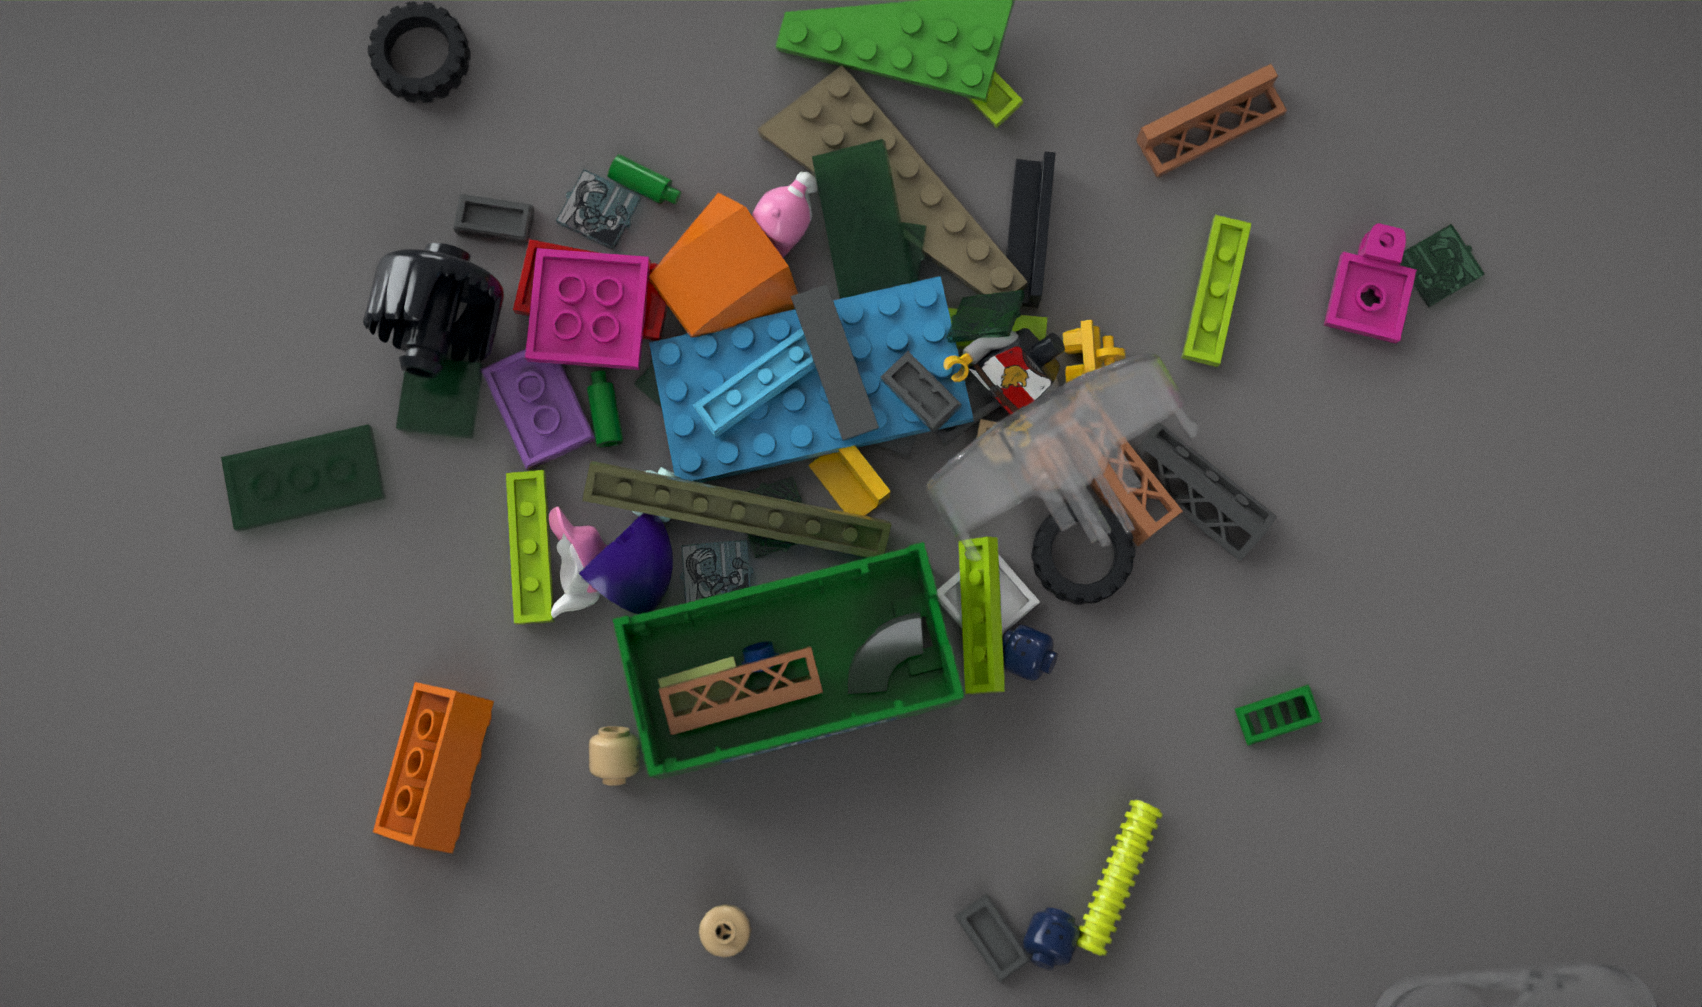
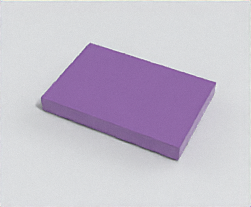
(538, 408)

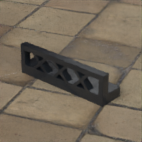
(1031, 223)

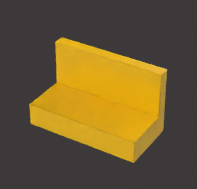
(851, 481)

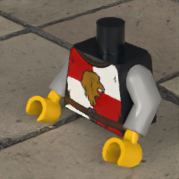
(1012, 367)

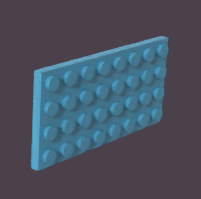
(799, 418)

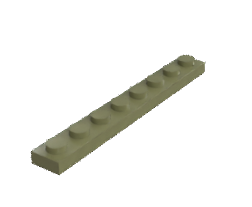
(735, 510)

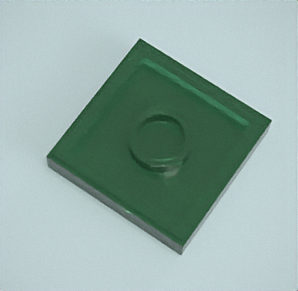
(441, 404)

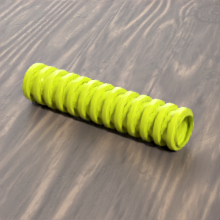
(1118, 877)

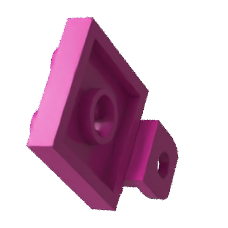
(1378, 270)

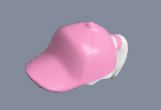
(786, 212)
(577, 549)

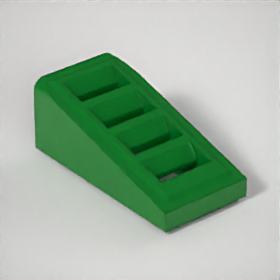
(1313, 715)

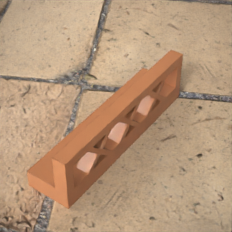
(1208, 107)
(1136, 509)
(742, 703)

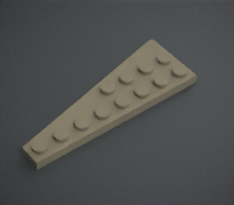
(842, 115)

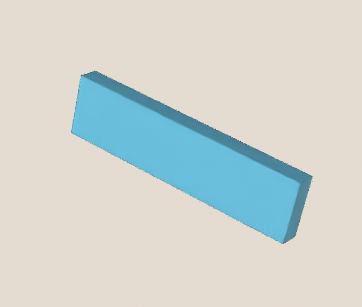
(756, 384)

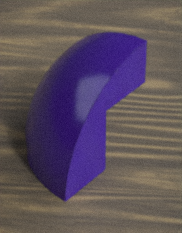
(634, 566)

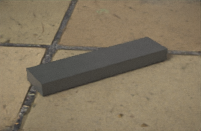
(834, 362)

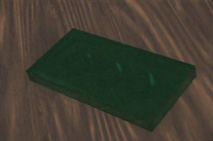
(862, 219)
(302, 477)

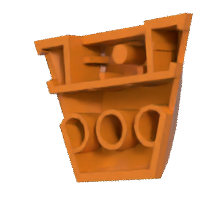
(723, 271)

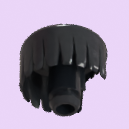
(420, 299)

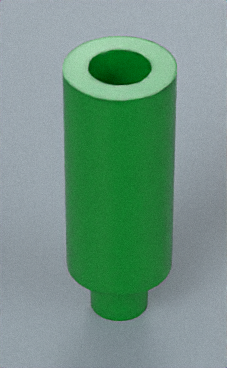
(643, 180)
(604, 411)

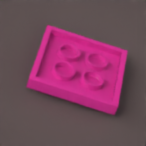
(588, 309)

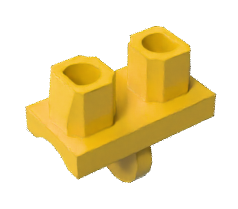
(1088, 341)

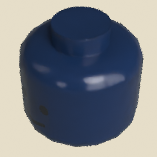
(1028, 652)
(1051, 938)

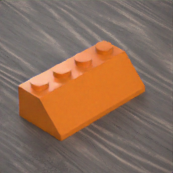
(433, 767)

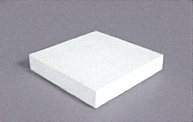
(1014, 595)

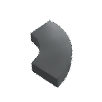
(883, 652)

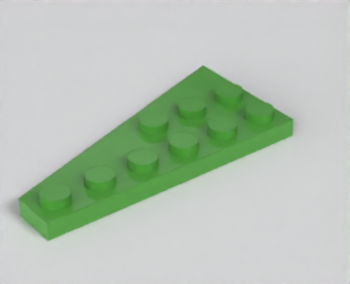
(919, 42)

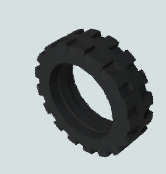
(409, 18)
(1083, 593)

